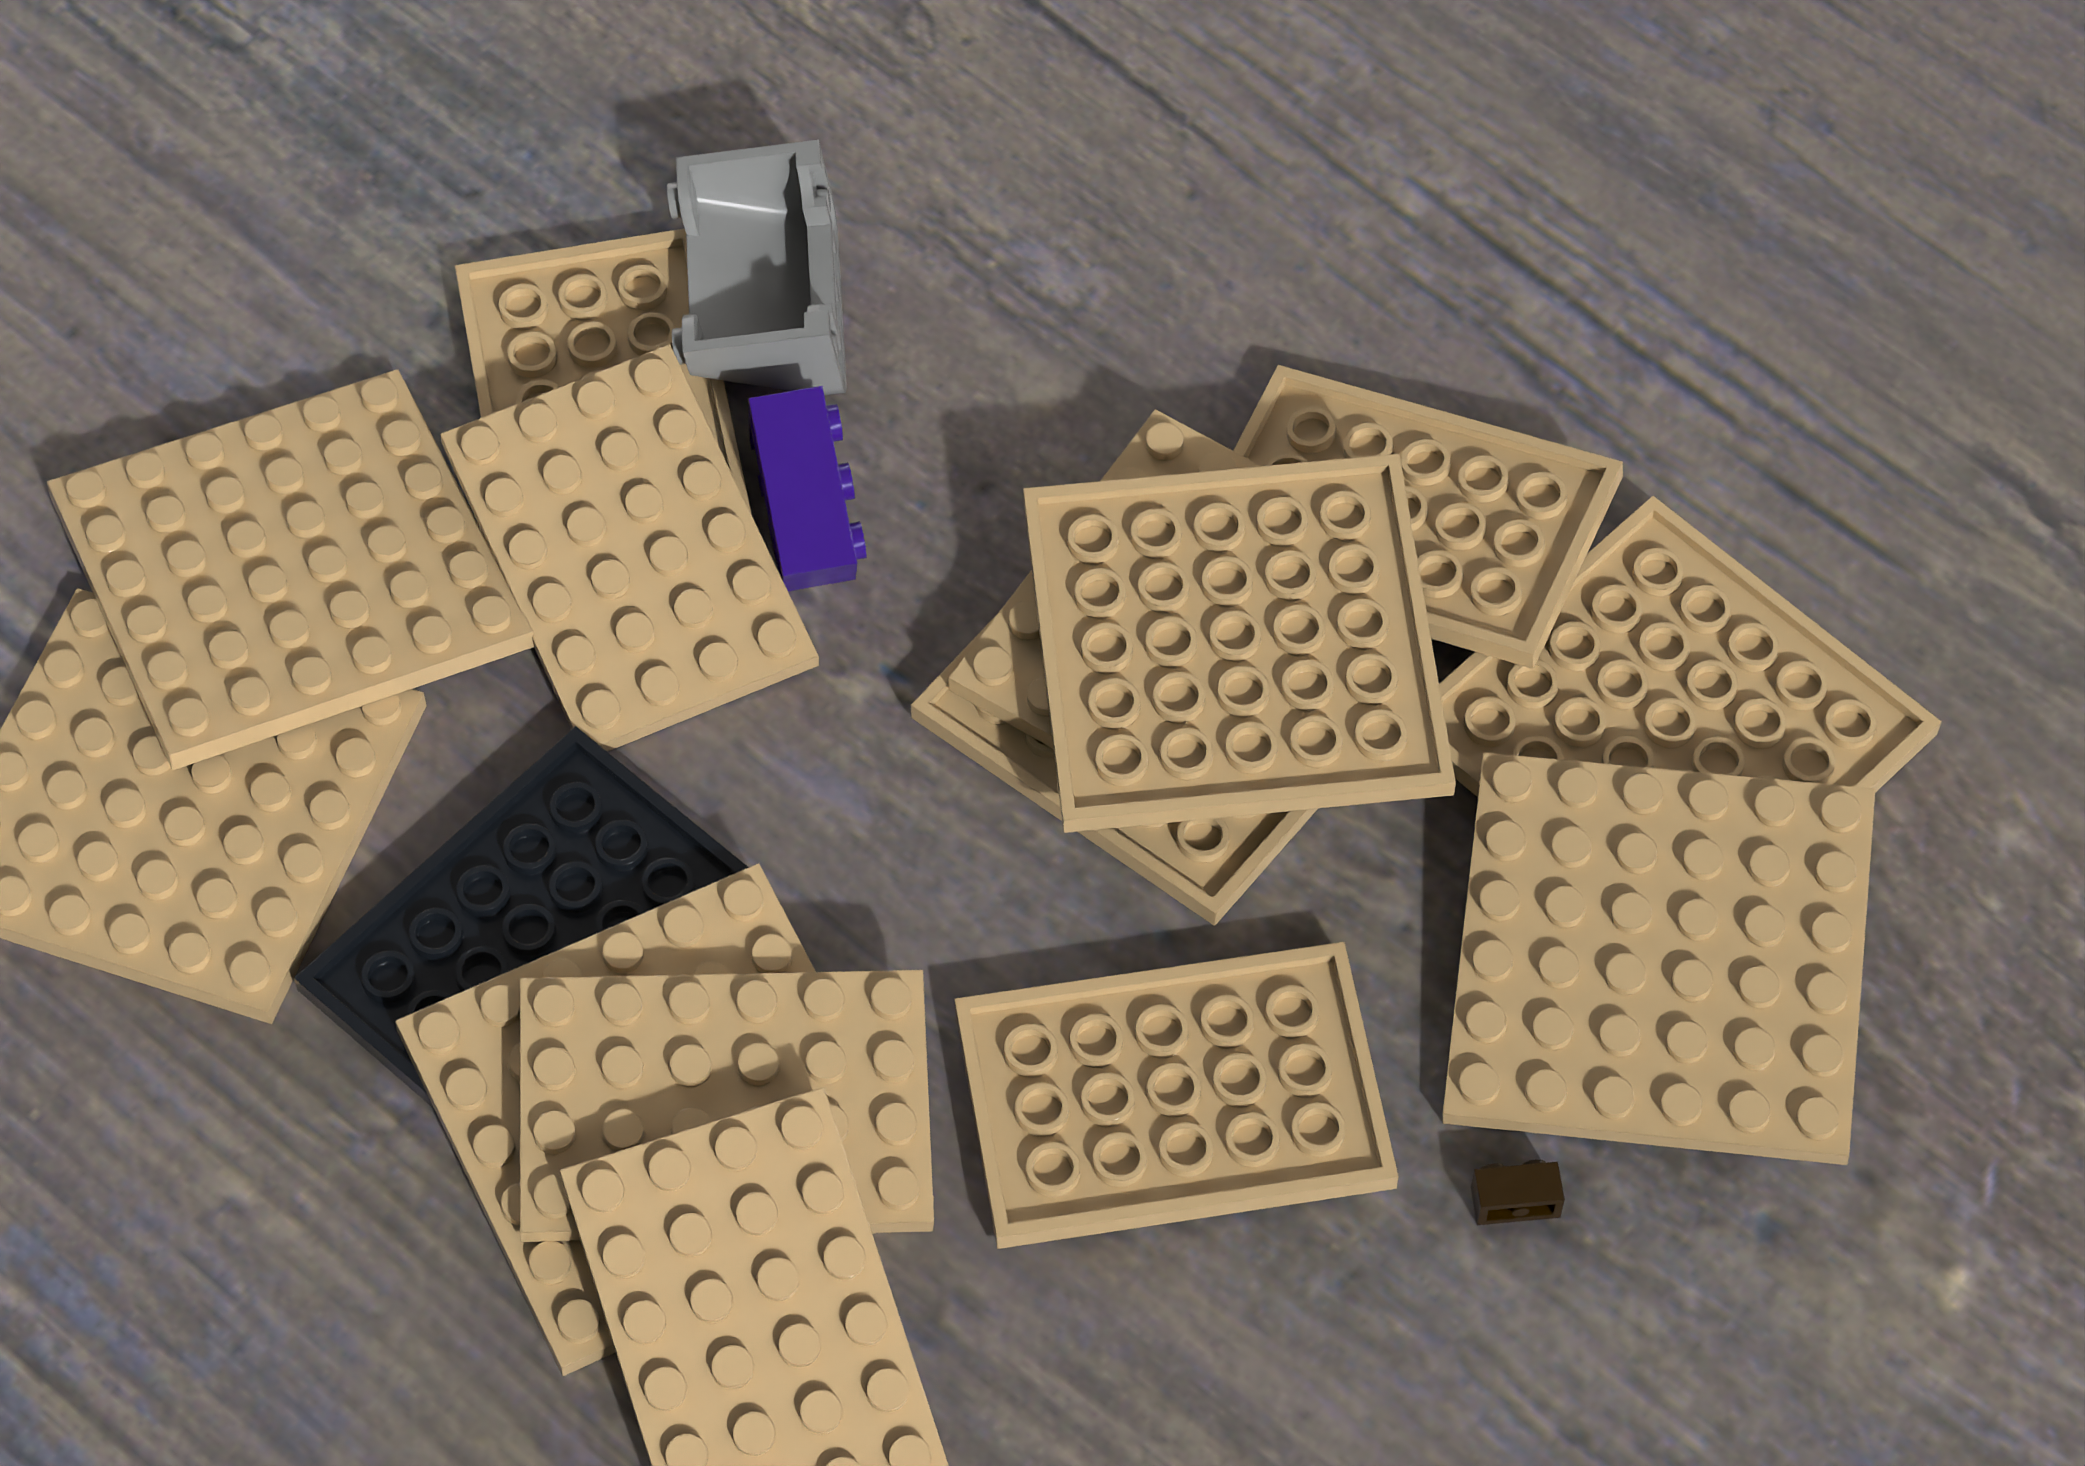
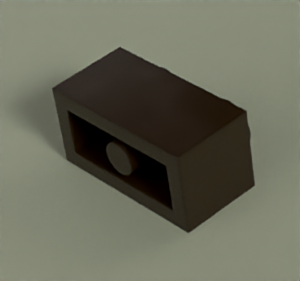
(1517, 1192)

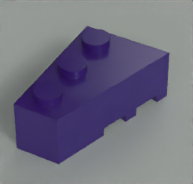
(805, 487)

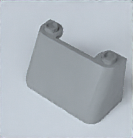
(761, 268)

